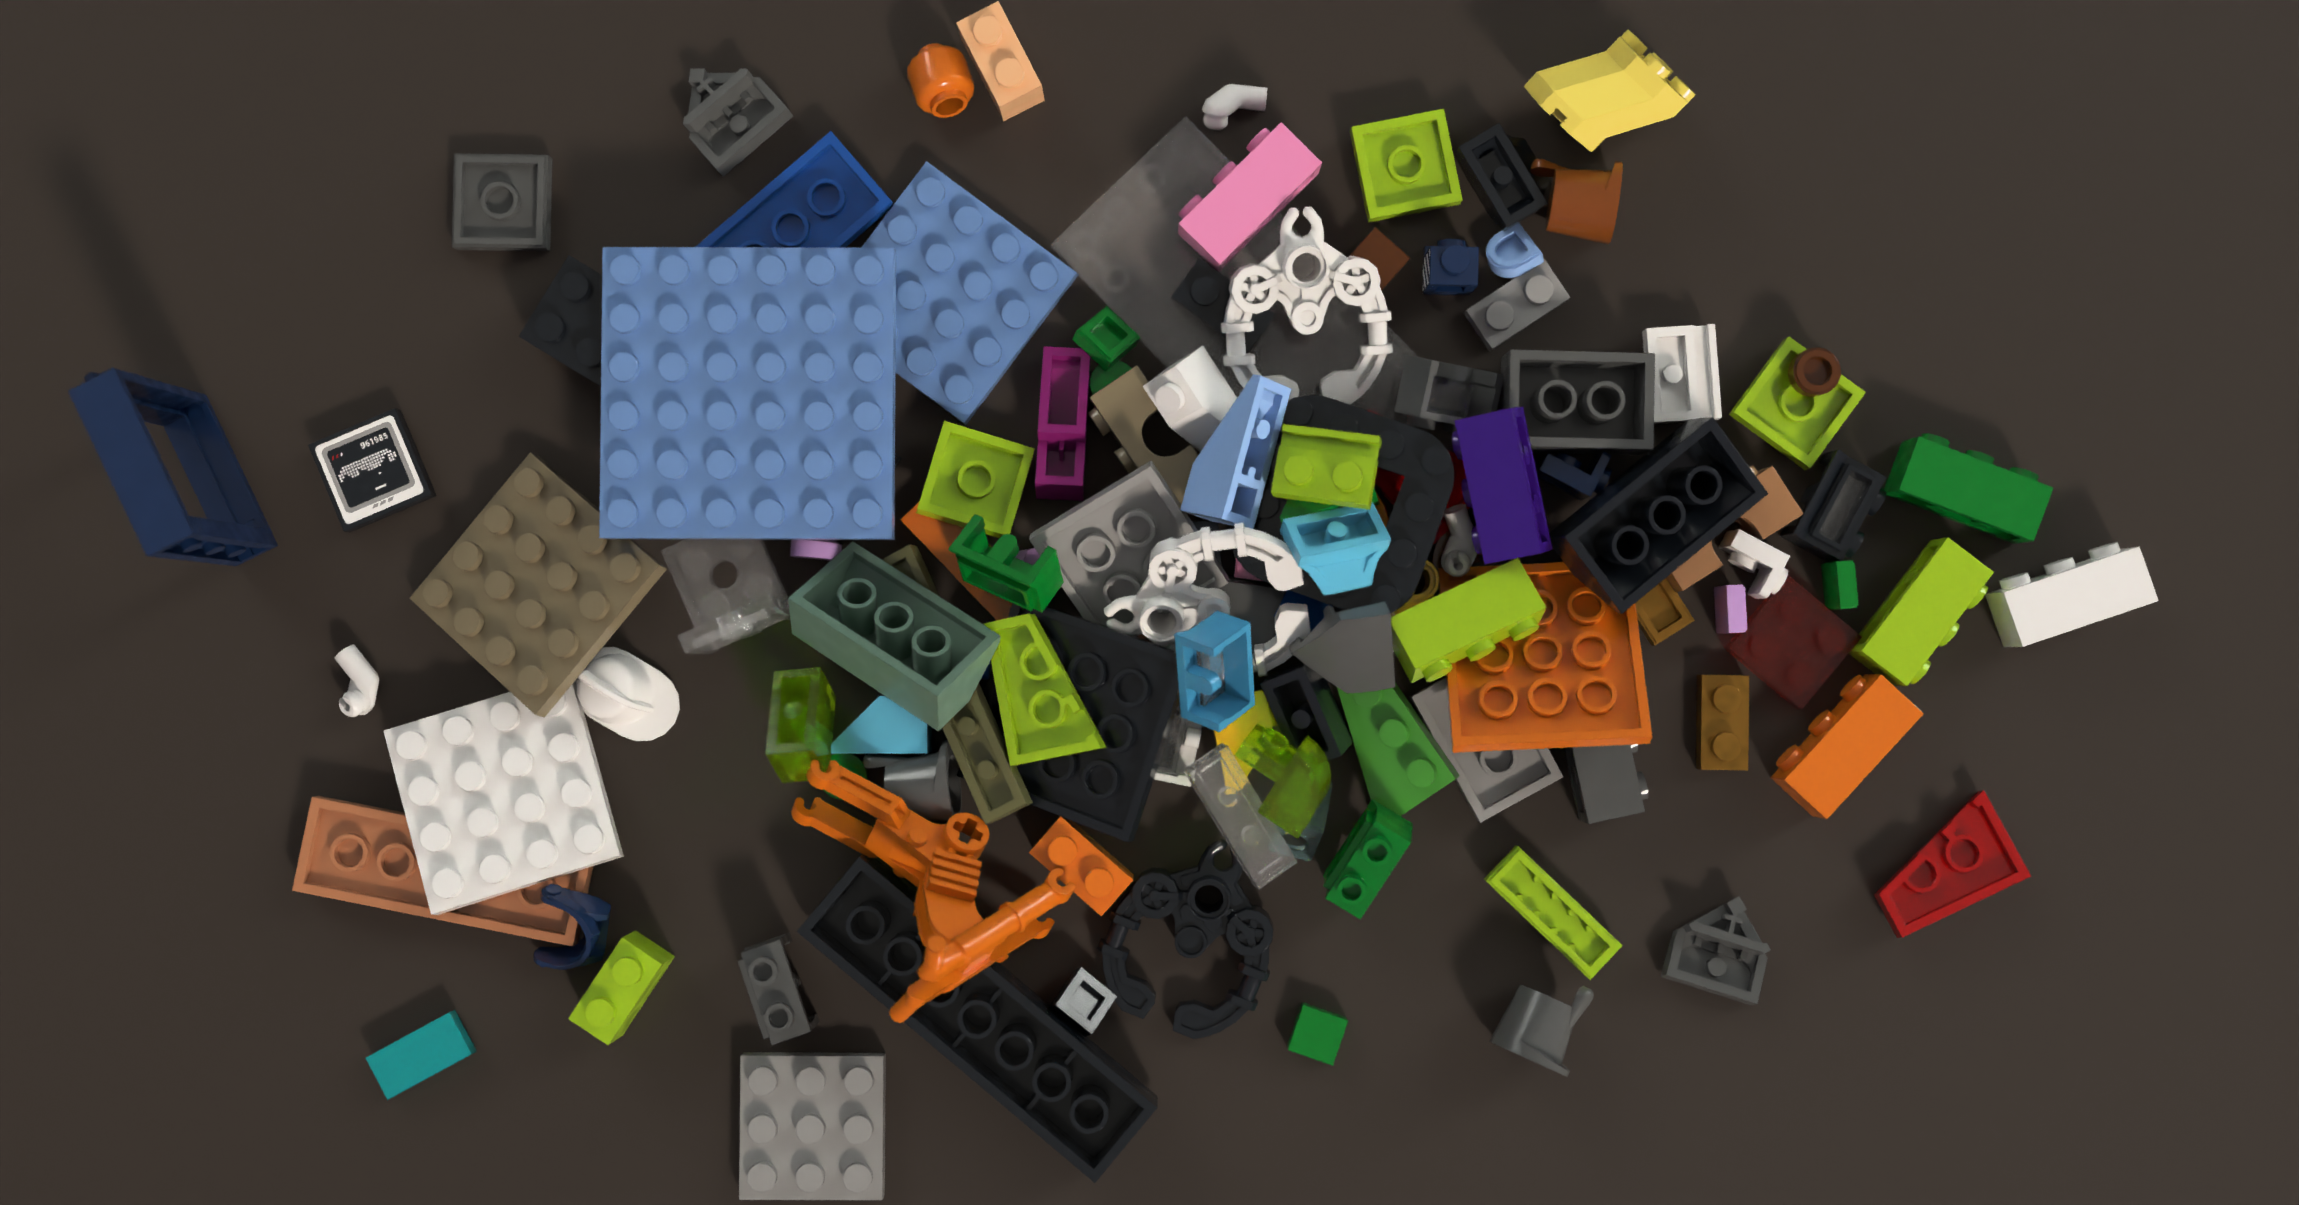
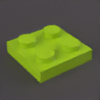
(1406, 165)
(1790, 421)
(975, 476)

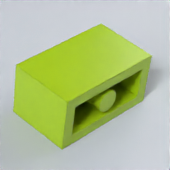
(621, 987)

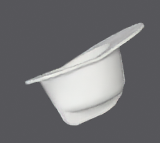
(628, 695)

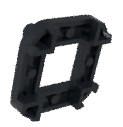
(1415, 514)

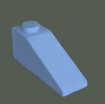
(1236, 460)

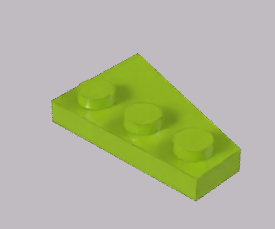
(1036, 697)

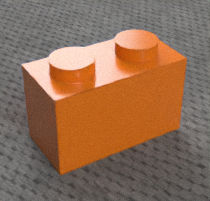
(1084, 862)

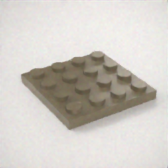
(536, 585)

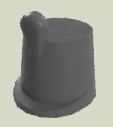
(924, 782)
(1540, 1026)

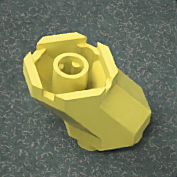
(1610, 92)

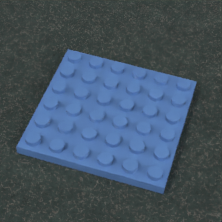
(748, 393)

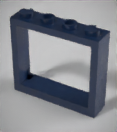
(114, 415)

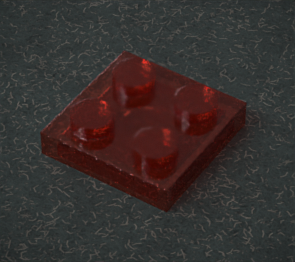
(1793, 643)

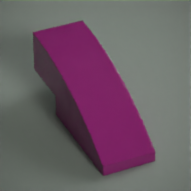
(1062, 424)

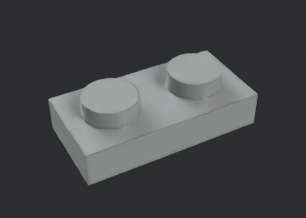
(1516, 305)

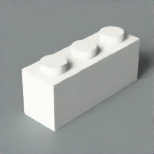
(2070, 595)

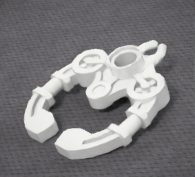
(1305, 301)
(1171, 588)

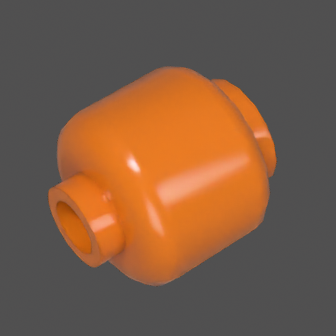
(940, 80)

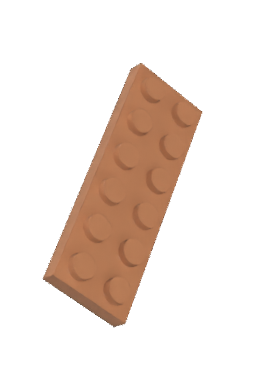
(370, 860)

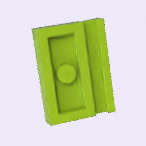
(1326, 466)

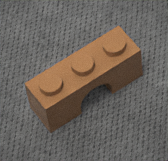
(1760, 521)

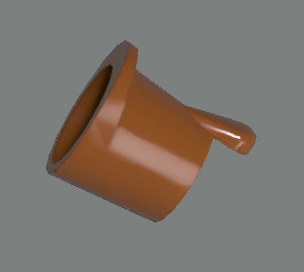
(1581, 200)

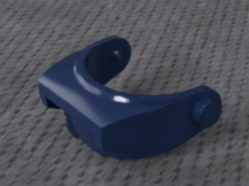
(592, 916)

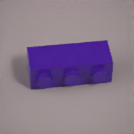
(1501, 485)

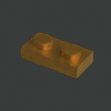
(1722, 722)

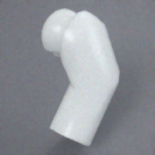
(1230, 99)
(1459, 550)
(363, 682)

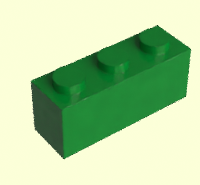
(1968, 488)

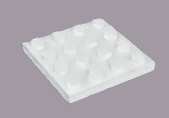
(501, 798)

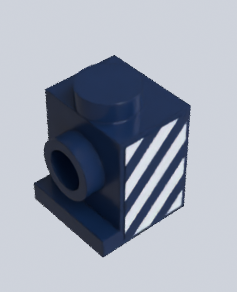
(1450, 268)

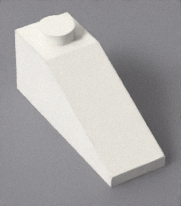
(1192, 396)

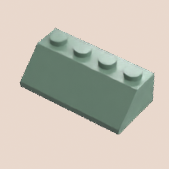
(893, 634)

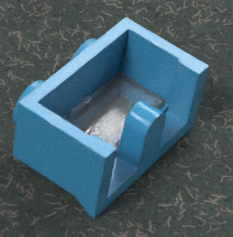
(1215, 671)

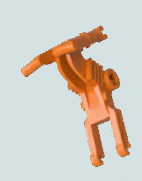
(946, 876)

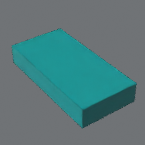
(421, 1054)

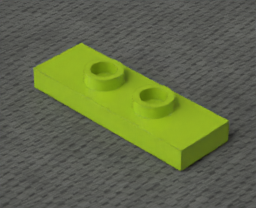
(1553, 912)

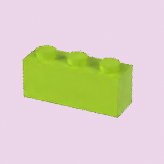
(1922, 612)
(1466, 621)

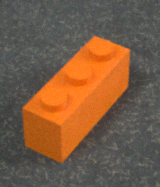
(1845, 744)

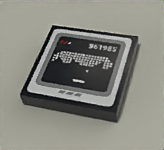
(372, 470)

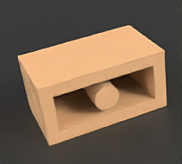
(1000, 61)

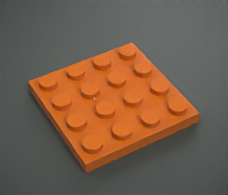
(1559, 687)

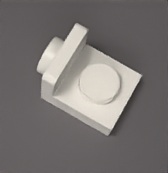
(1751, 553)

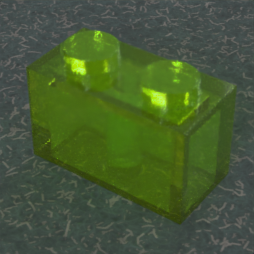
(800, 722)

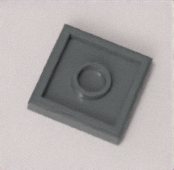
(502, 202)

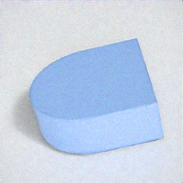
(1512, 253)

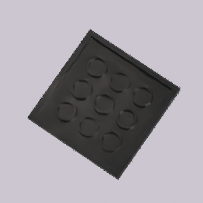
(1131, 700)

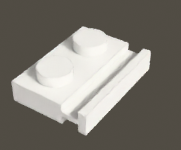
(1684, 372)

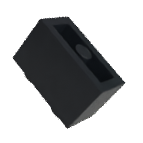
(1306, 707)

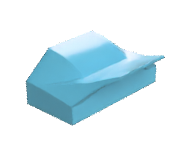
(1337, 546)

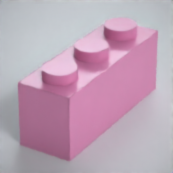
(1247, 195)

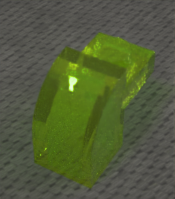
(1299, 776)

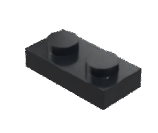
(1206, 295)

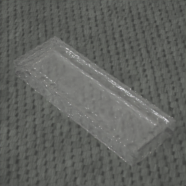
(1234, 810)

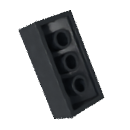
(1657, 514)

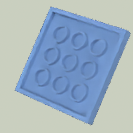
(964, 290)

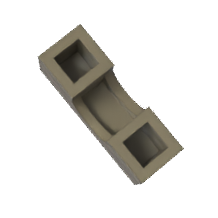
(1123, 411)

